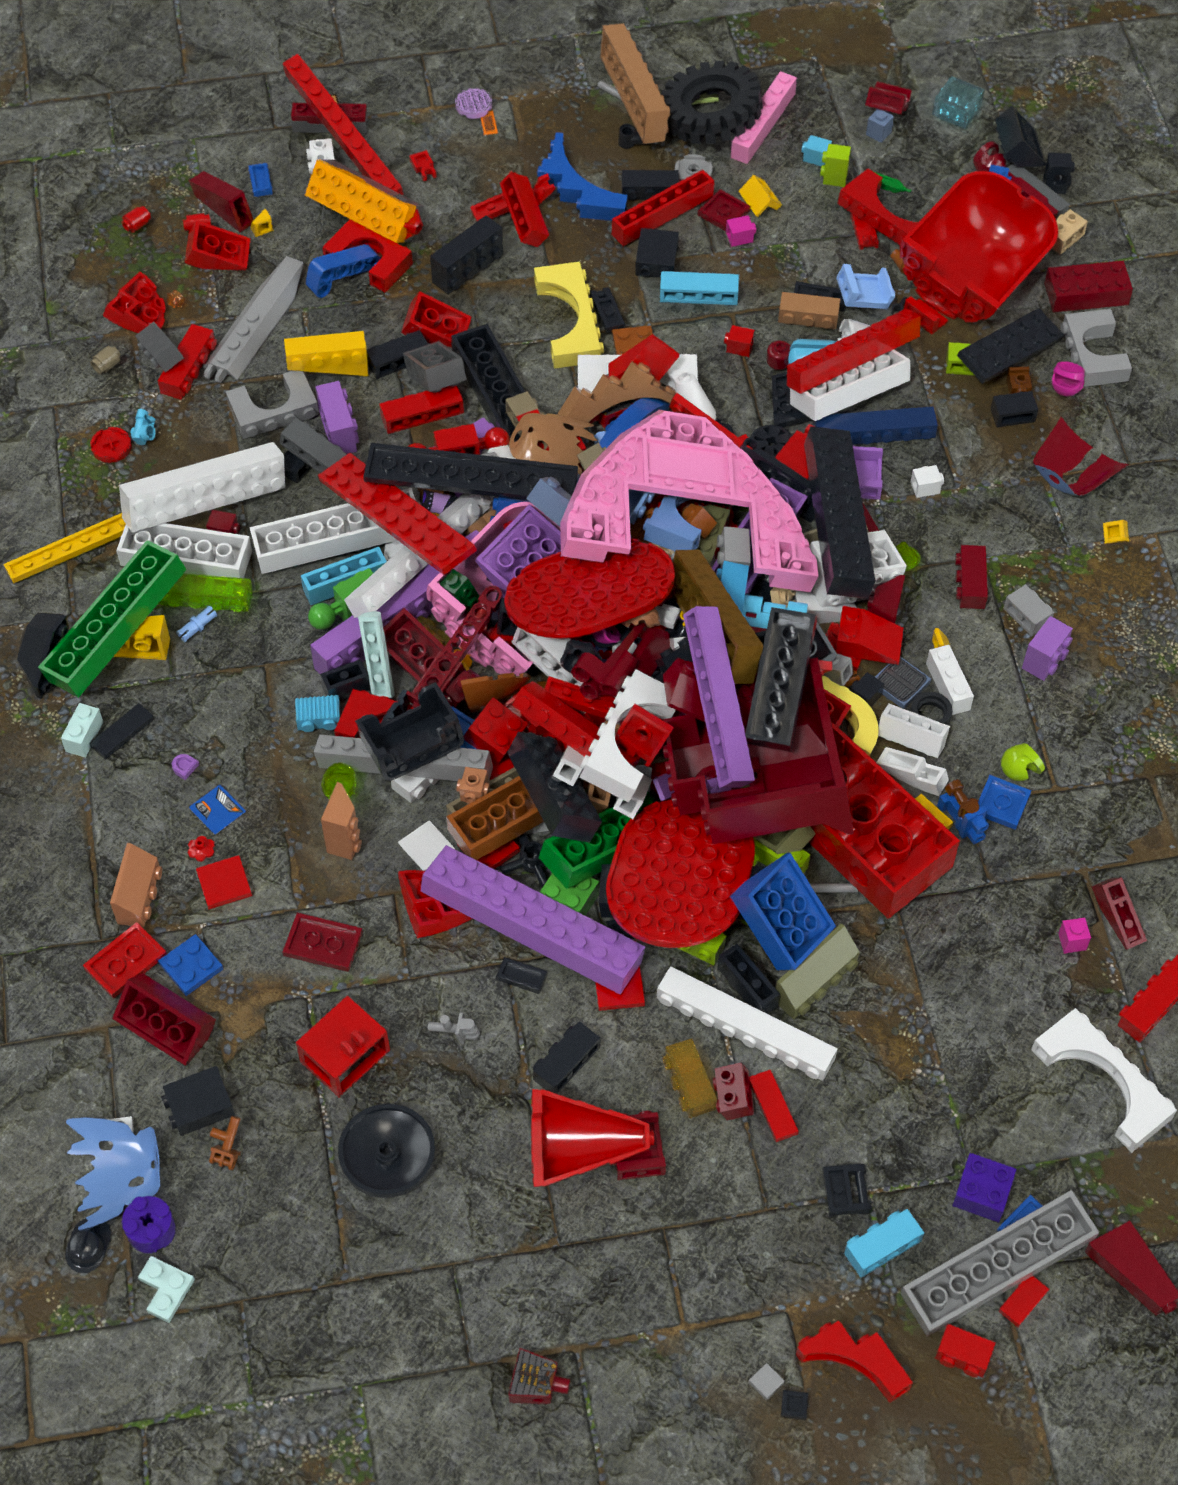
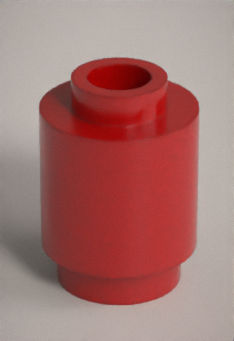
(136, 219)
(190, 220)

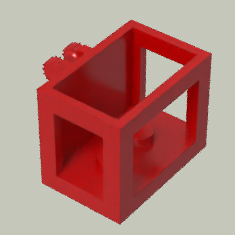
(339, 1042)

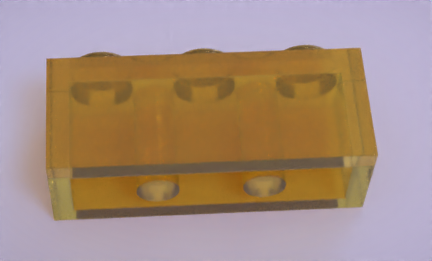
(689, 1078)

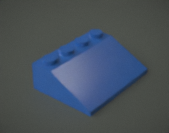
(783, 912)

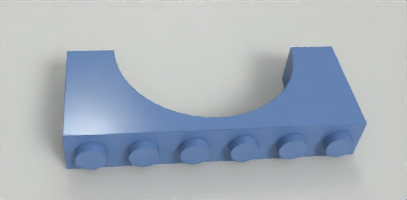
(669, 528)

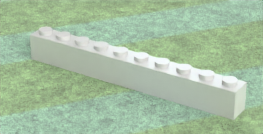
(407, 564)

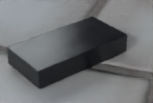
(521, 975)

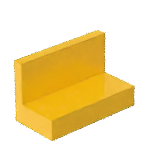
(759, 195)

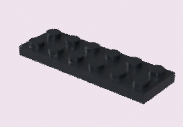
(1010, 345)

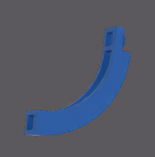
(631, 416)

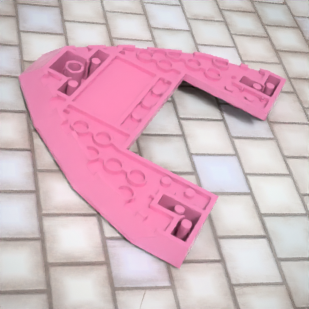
(688, 460)

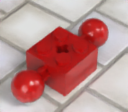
(465, 439)

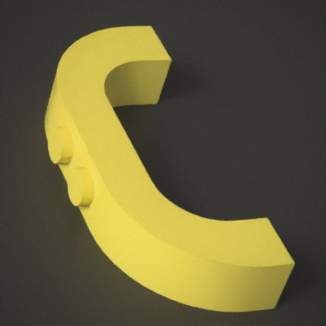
(859, 715)

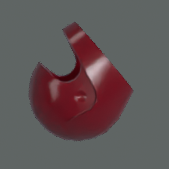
(983, 161)

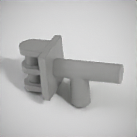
(463, 1029)

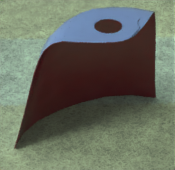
(1063, 452)

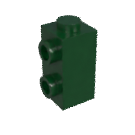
(461, 588)

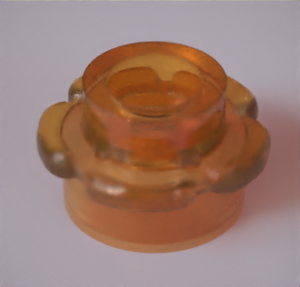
(175, 299)

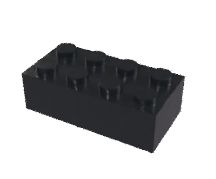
(466, 255)

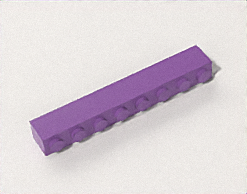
(718, 697)

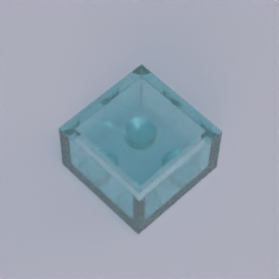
(958, 102)

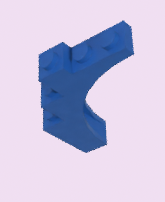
(590, 199)

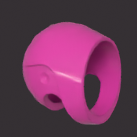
(1067, 378)

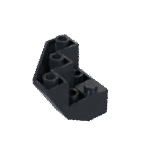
(36, 643)

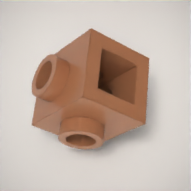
(473, 784)

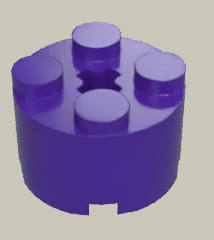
(159, 1222)

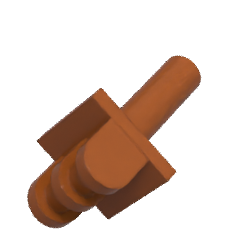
(225, 1149)

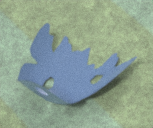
(114, 1167)

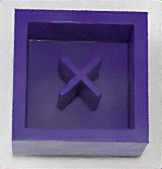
(984, 1187)

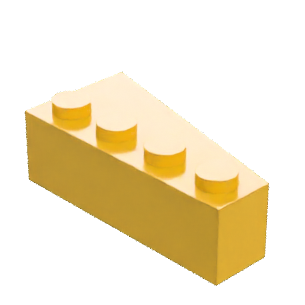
(328, 353)
(148, 641)

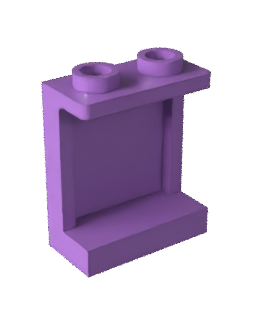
(869, 470)

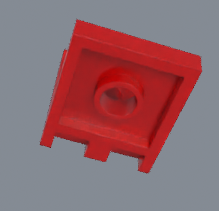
(653, 729)

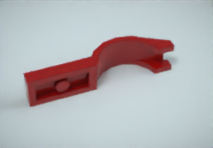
(497, 205)

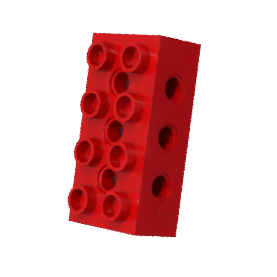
(895, 840)

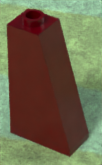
(223, 200)
(1134, 1267)

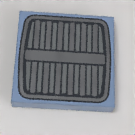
(902, 682)

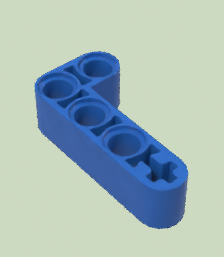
(339, 265)

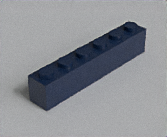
(884, 424)

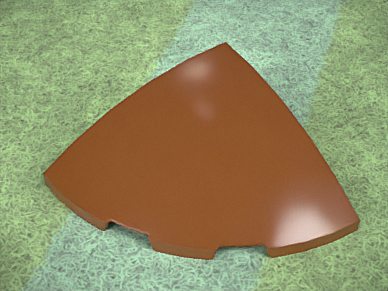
(482, 689)

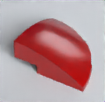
(136, 305)
(426, 913)

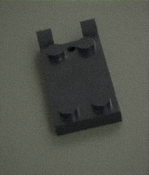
(777, 470)

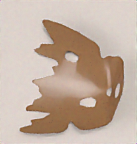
(550, 429)

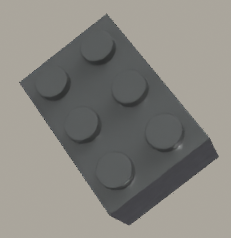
(434, 366)

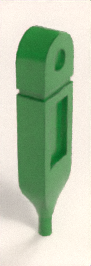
(892, 185)

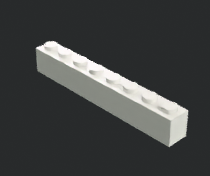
(746, 1024)

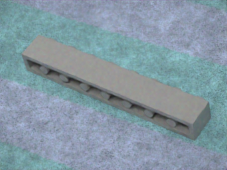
(354, 753)

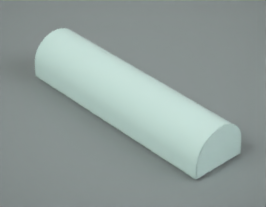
(376, 654)

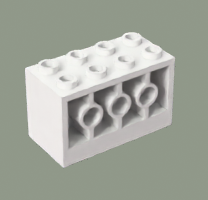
(886, 565)

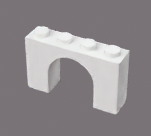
(570, 769)

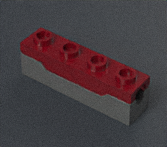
(306, 120)
(1034, 187)

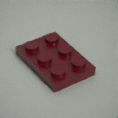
(322, 942)

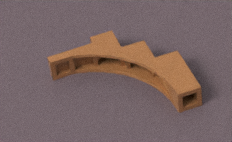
(609, 391)

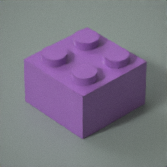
(1047, 648)

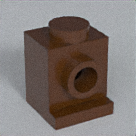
(1018, 380)

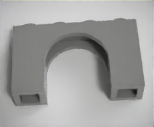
(1097, 368)
(254, 420)

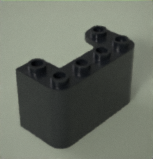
(412, 737)

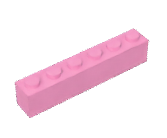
(774, 103)

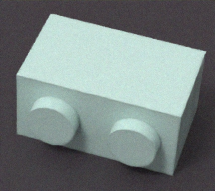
(82, 730)

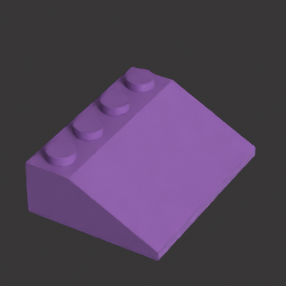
(519, 544)

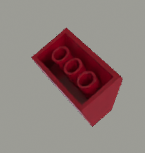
(684, 695)
(163, 1018)

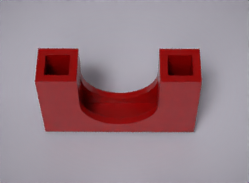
(394, 259)

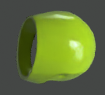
(1017, 759)

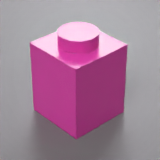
(740, 231)
(1074, 935)

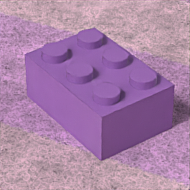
(336, 416)

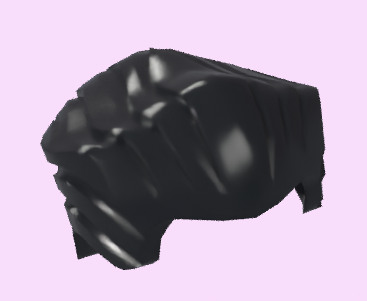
(574, 650)

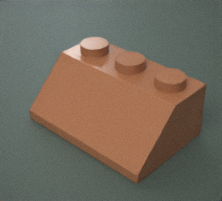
(340, 825)
(135, 886)

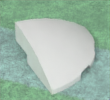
(823, 614)

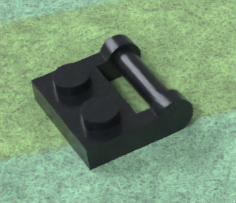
(839, 1191)

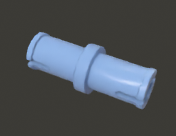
(196, 623)

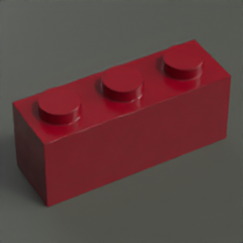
(971, 577)

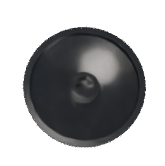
(386, 1150)

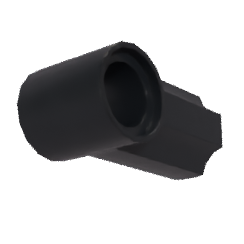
(629, 136)

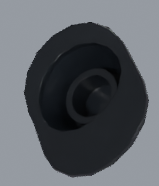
(87, 1247)

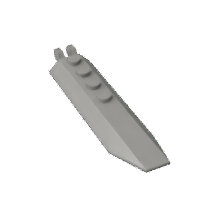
(255, 322)

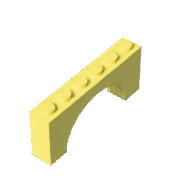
(568, 283)

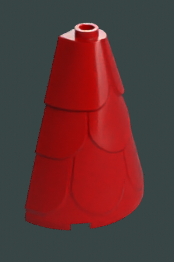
(579, 1137)

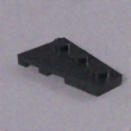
(783, 412)

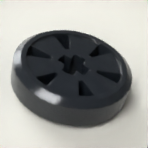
(771, 434)

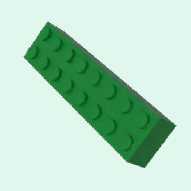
(112, 618)

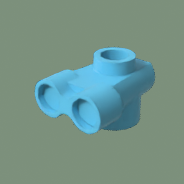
(144, 427)

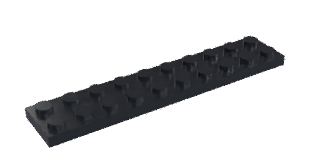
(462, 471)

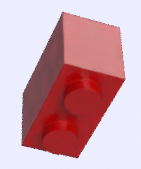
(964, 1351)

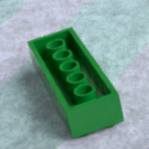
(578, 860)

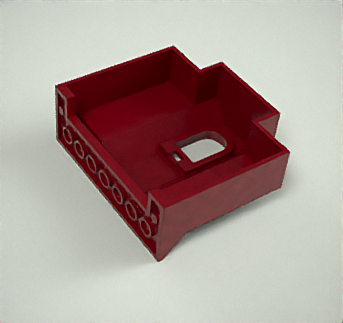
(790, 789)

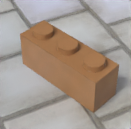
(809, 310)

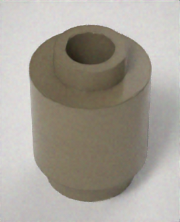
(105, 359)

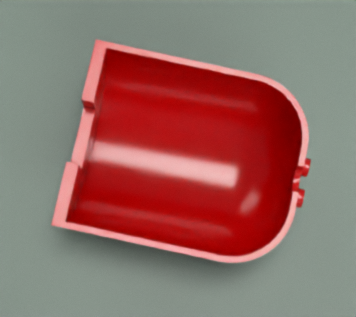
(977, 246)

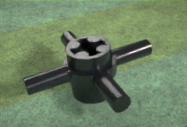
(534, 865)

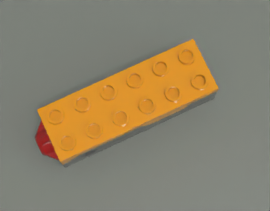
(365, 201)

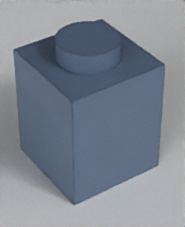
(879, 125)

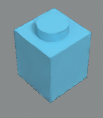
(814, 149)

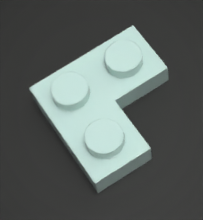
(171, 1287)

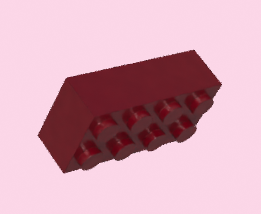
(1088, 286)
(413, 646)

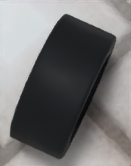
(935, 699)

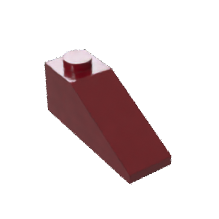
(1119, 911)

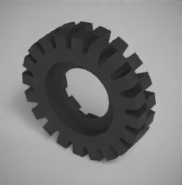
(687, 88)

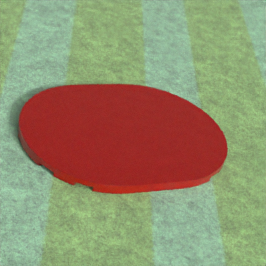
(585, 596)
(671, 879)

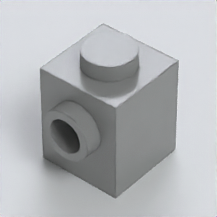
(841, 670)

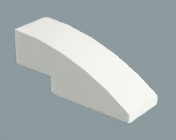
(913, 770)

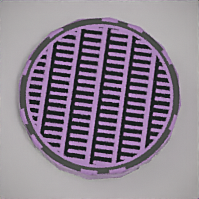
(473, 103)

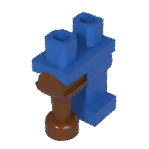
(966, 812)

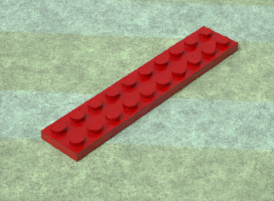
(398, 515)

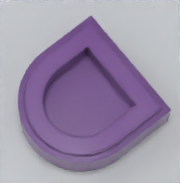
(184, 765)

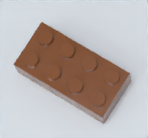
(494, 819)

